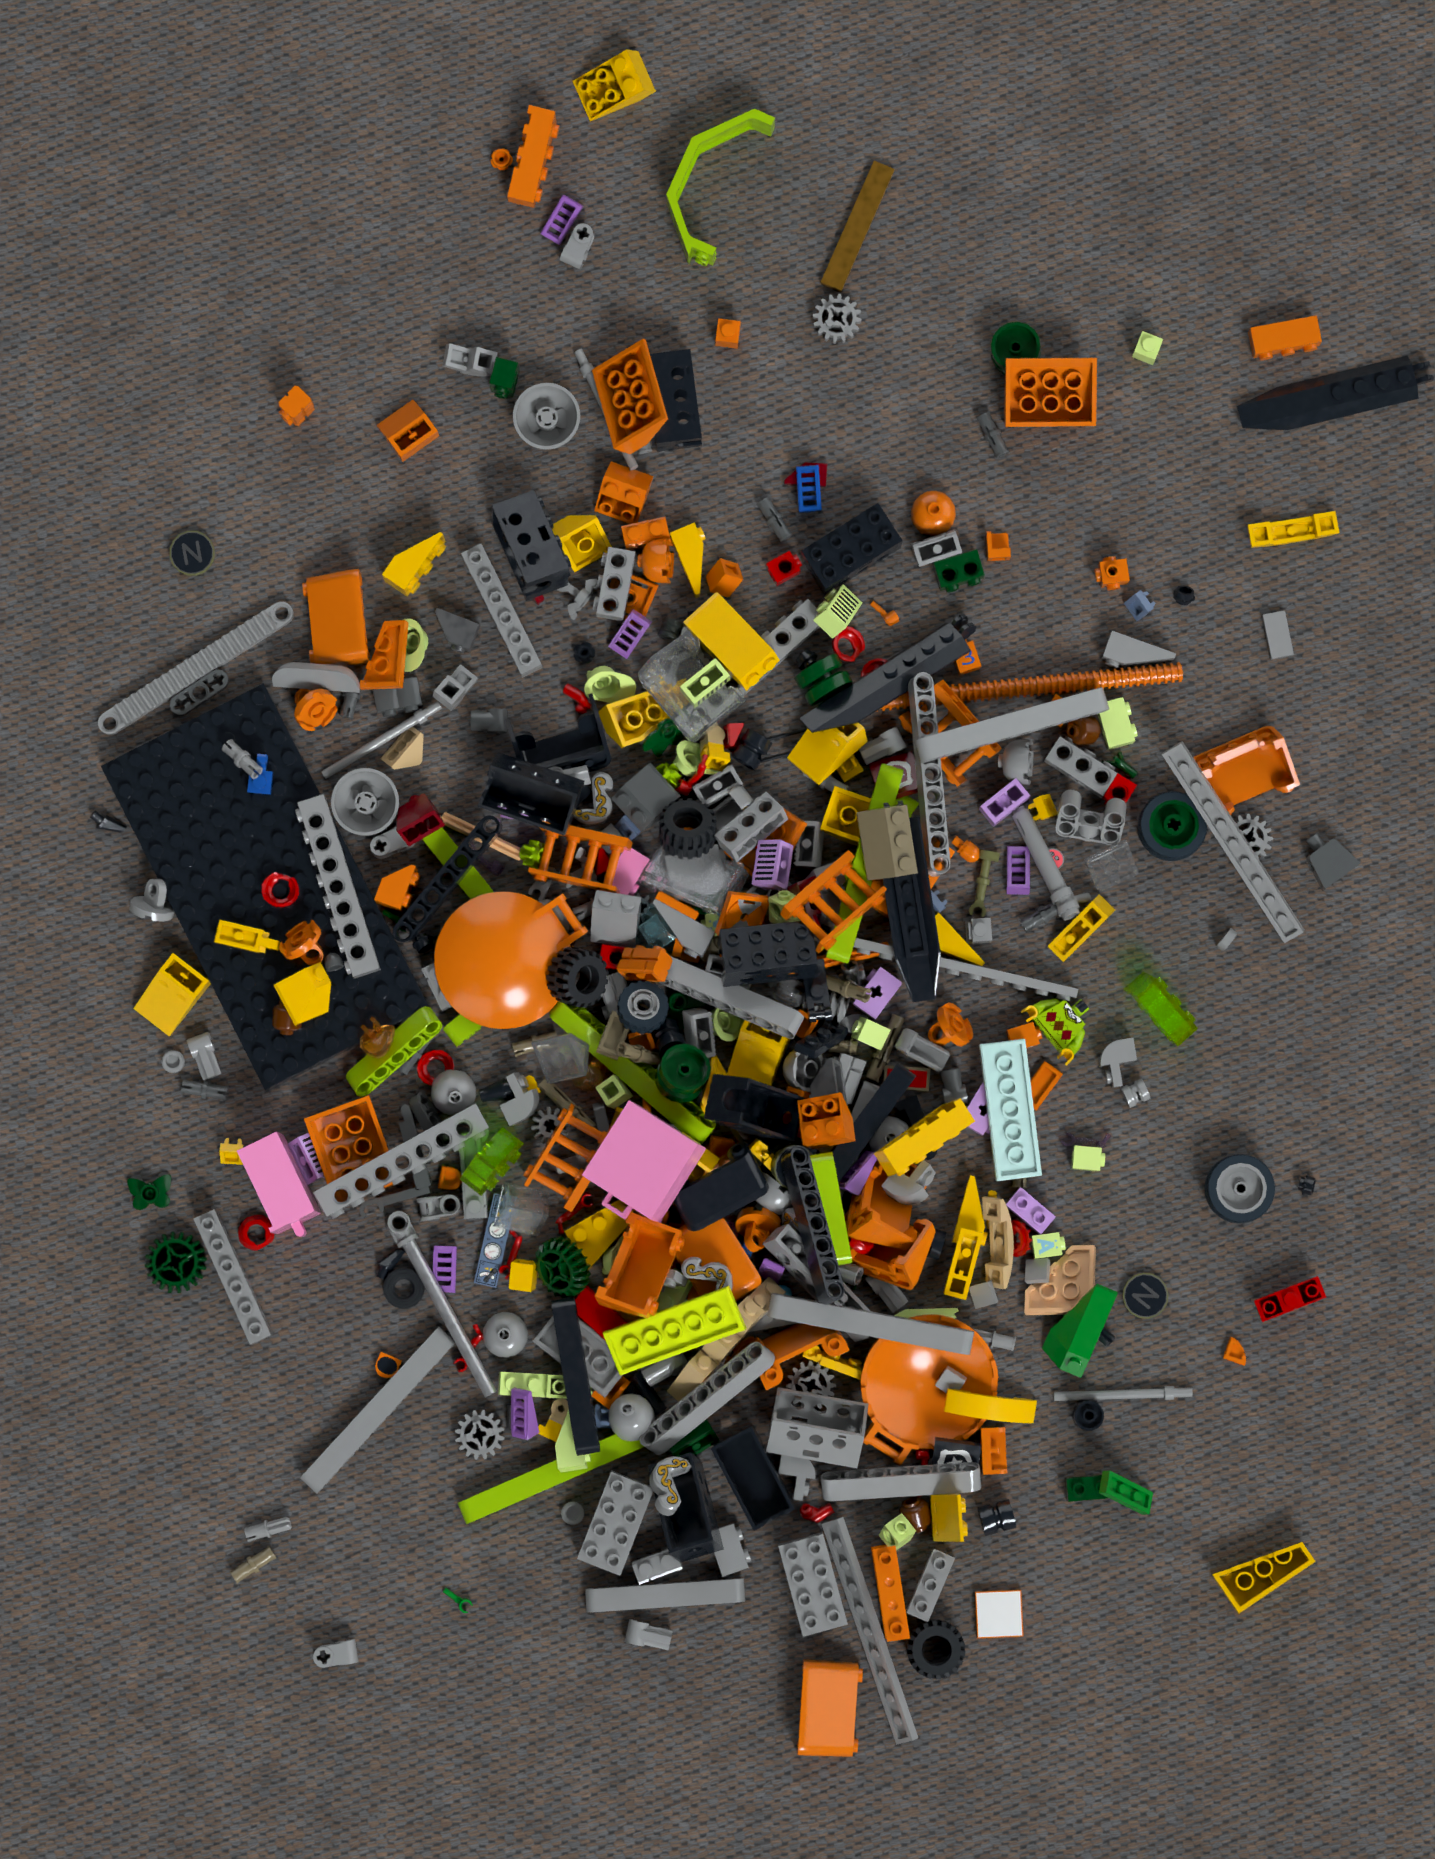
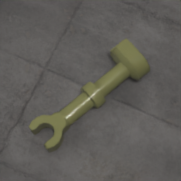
(982, 880)

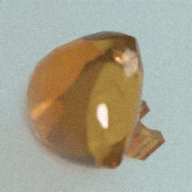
(378, 1040)
(594, 1076)

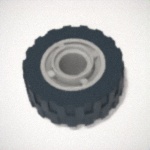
(646, 994)

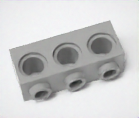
(617, 595)
(1083, 778)
(761, 823)
(930, 1584)

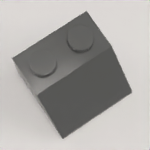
(645, 797)

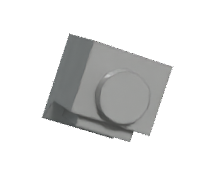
(978, 931)

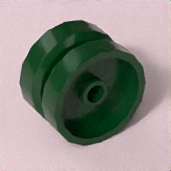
(1012, 336)
(823, 678)
(682, 1073)

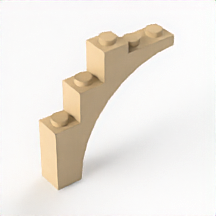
(714, 1353)

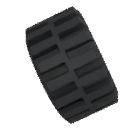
(687, 815)
(563, 975)
(944, 1668)

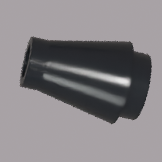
(497, 1091)

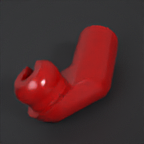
(579, 696)
(816, 1514)

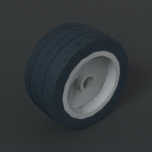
(1222, 1191)

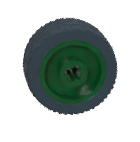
(1164, 841)

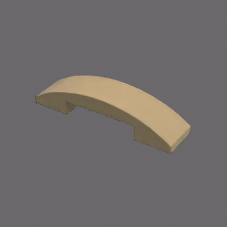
(1000, 1241)

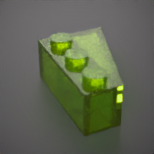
(1162, 1007)
(492, 1162)

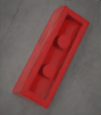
(595, 1315)

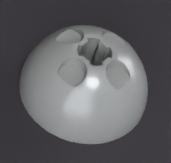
(538, 407)
(359, 790)

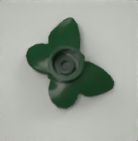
(150, 1192)

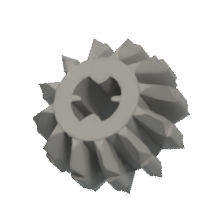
(543, 1120)

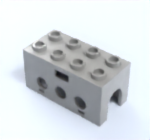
(824, 1436)
(615, 1523)
(812, 1584)

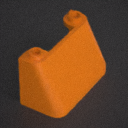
(337, 618)
(1249, 767)
(878, 1217)
(719, 1245)
(894, 1264)
(640, 1266)
(795, 1341)
(828, 1708)

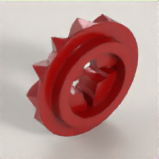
(1020, 1247)

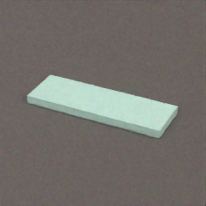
(1010, 1110)

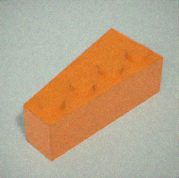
(533, 157)

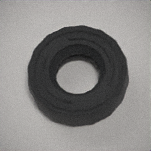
(389, 1288)

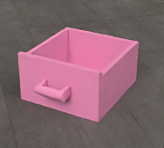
(643, 1163)
(279, 1184)

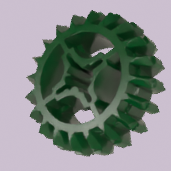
(170, 1250)
(562, 1267)

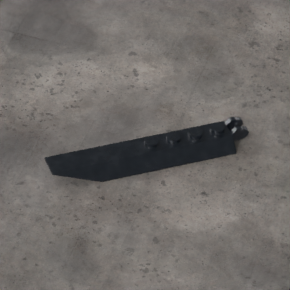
(1334, 395)
(892, 677)
(914, 923)

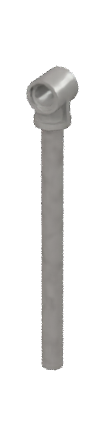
(406, 1238)

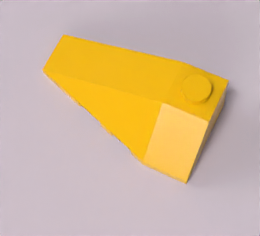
(631, 718)

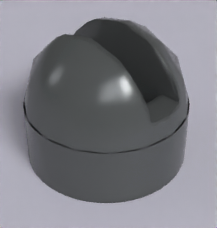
(333, 962)

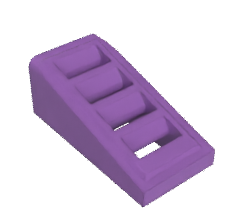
(564, 199)
(638, 618)
(1022, 889)
(858, 1174)
(445, 1249)
(771, 1269)
(523, 1422)

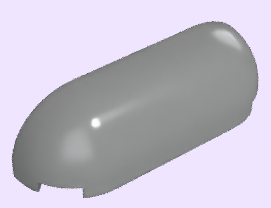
(315, 677)

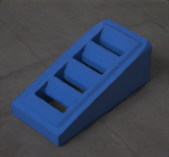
(808, 508)

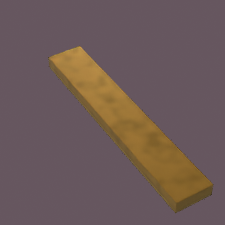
(857, 226)

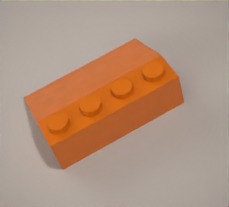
(1050, 392)
(630, 398)
(346, 1140)

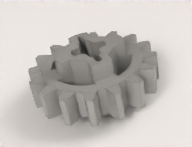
(845, 311)
(1257, 842)
(816, 1370)
(476, 1419)

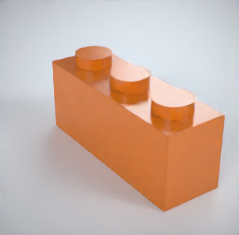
(1285, 337)

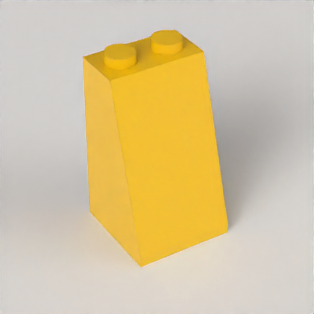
(731, 641)

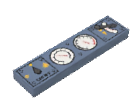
(492, 1249)

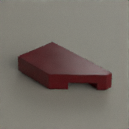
(792, 479)

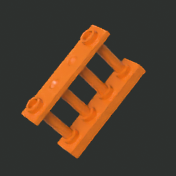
(956, 712)
(595, 841)
(828, 880)
(570, 1194)
(890, 1592)

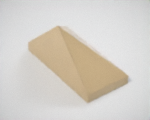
(406, 750)

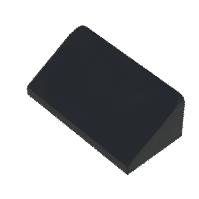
(639, 1386)

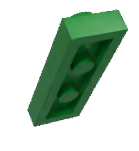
(1126, 1492)

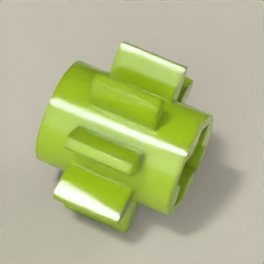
(670, 773)
(531, 853)

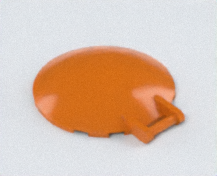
(497, 957)
(903, 1396)

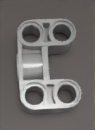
(1090, 825)

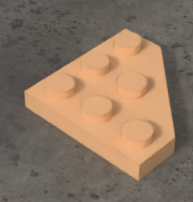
(1068, 1282)

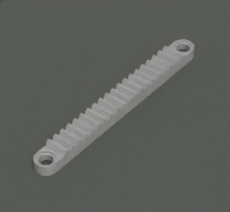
(195, 668)

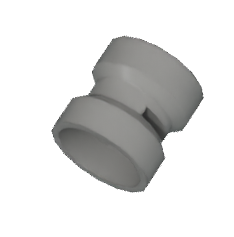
(1130, 1095)

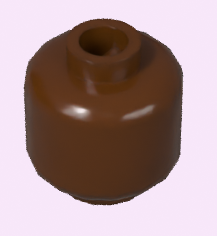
(1084, 730)
(282, 1020)
(916, 1512)

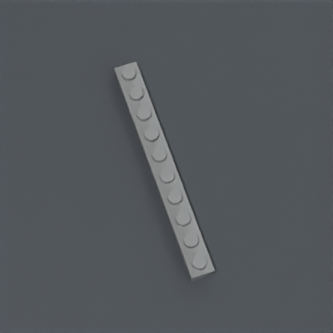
(1233, 842)
(977, 972)
(869, 1631)

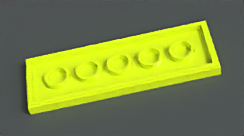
(674, 1330)

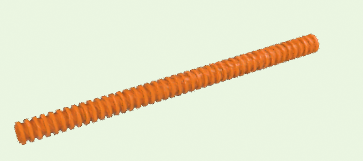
(1057, 684)

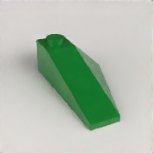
(1076, 1334)

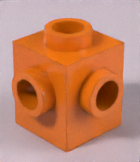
(1118, 567)

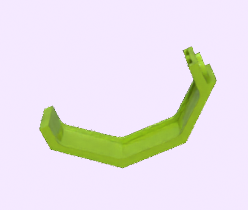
(751, 120)

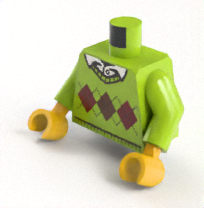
(1060, 1024)

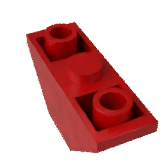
(1289, 1298)

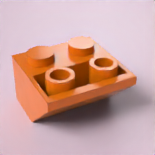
(408, 430)
(623, 493)
(396, 889)
(825, 1121)

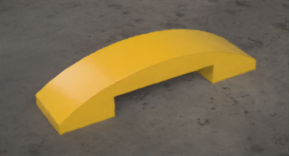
(1293, 530)
(990, 1407)

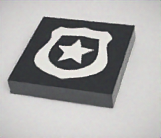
(955, 1451)

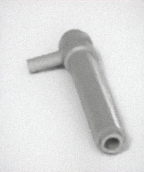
(1061, 895)

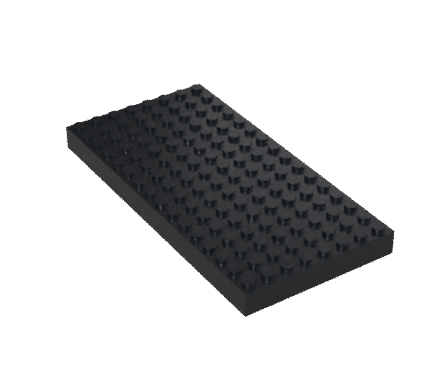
(214, 853)

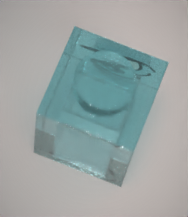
(656, 931)

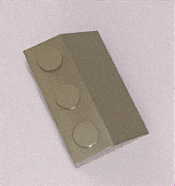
(886, 842)

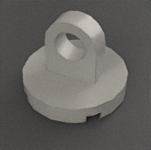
(153, 902)

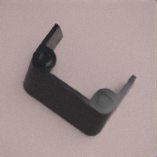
(566, 750)
(721, 1189)

